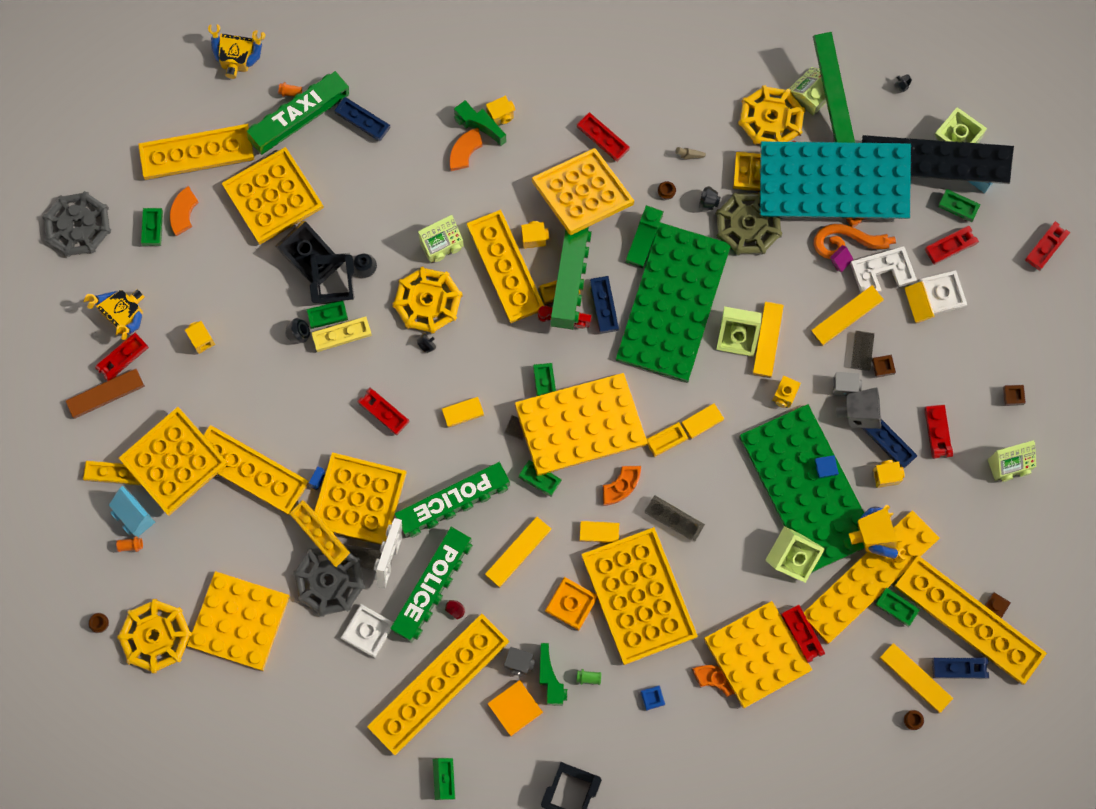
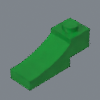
(468, 117)
(644, 236)
(555, 691)

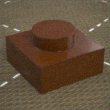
(883, 366)
(1014, 395)
(997, 604)

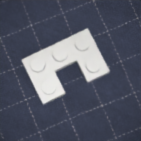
(892, 260)
(388, 548)

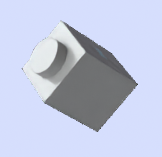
(846, 383)

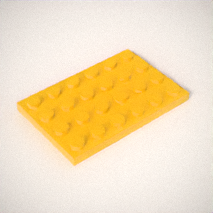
(580, 424)
(639, 596)

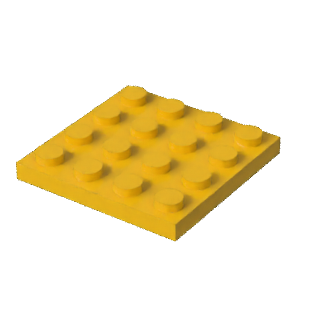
(582, 191)
(272, 195)
(173, 461)
(359, 498)
(238, 621)
(757, 654)

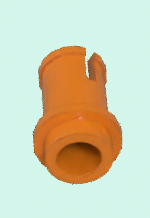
(289, 90)
(130, 544)

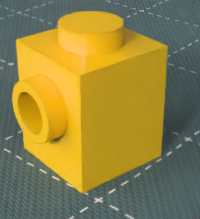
(501, 110)
(534, 234)
(199, 336)
(786, 392)
(888, 474)

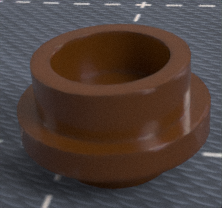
(666, 190)
(98, 622)
(913, 720)

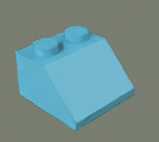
(131, 513)

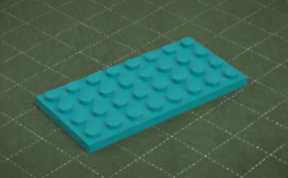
(835, 180)

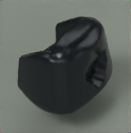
(903, 82)
(426, 343)

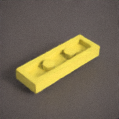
(341, 334)

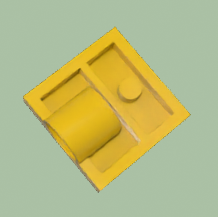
(747, 171)

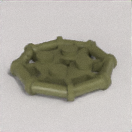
(740, 230)

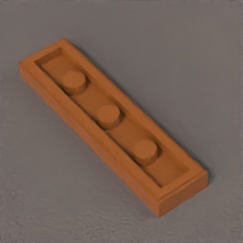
(105, 393)

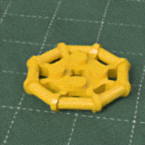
(767, 106)
(432, 309)
(150, 646)

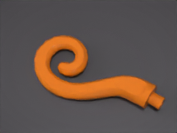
(875, 242)

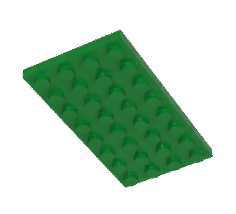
(673, 302)
(813, 506)

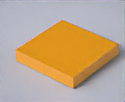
(571, 603)
(515, 708)

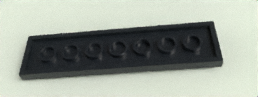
(955, 159)

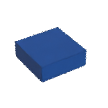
(826, 466)
(317, 478)
(652, 698)

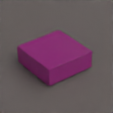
(841, 258)

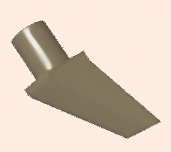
(688, 153)

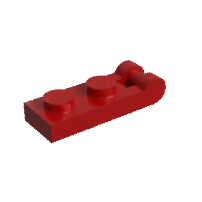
(951, 245)
(1047, 246)
(545, 313)
(122, 356)
(384, 411)
(938, 431)
(802, 632)

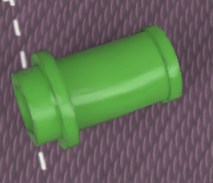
(588, 677)

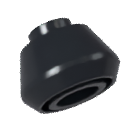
(709, 199)
(364, 265)
(297, 331)

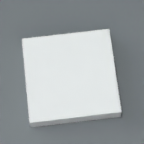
(944, 292)
(367, 631)

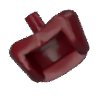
(455, 609)

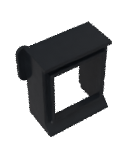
(315, 290)
(594, 781)

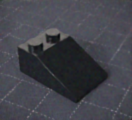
(300, 246)

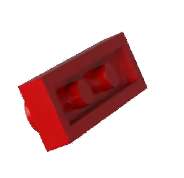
(603, 137)

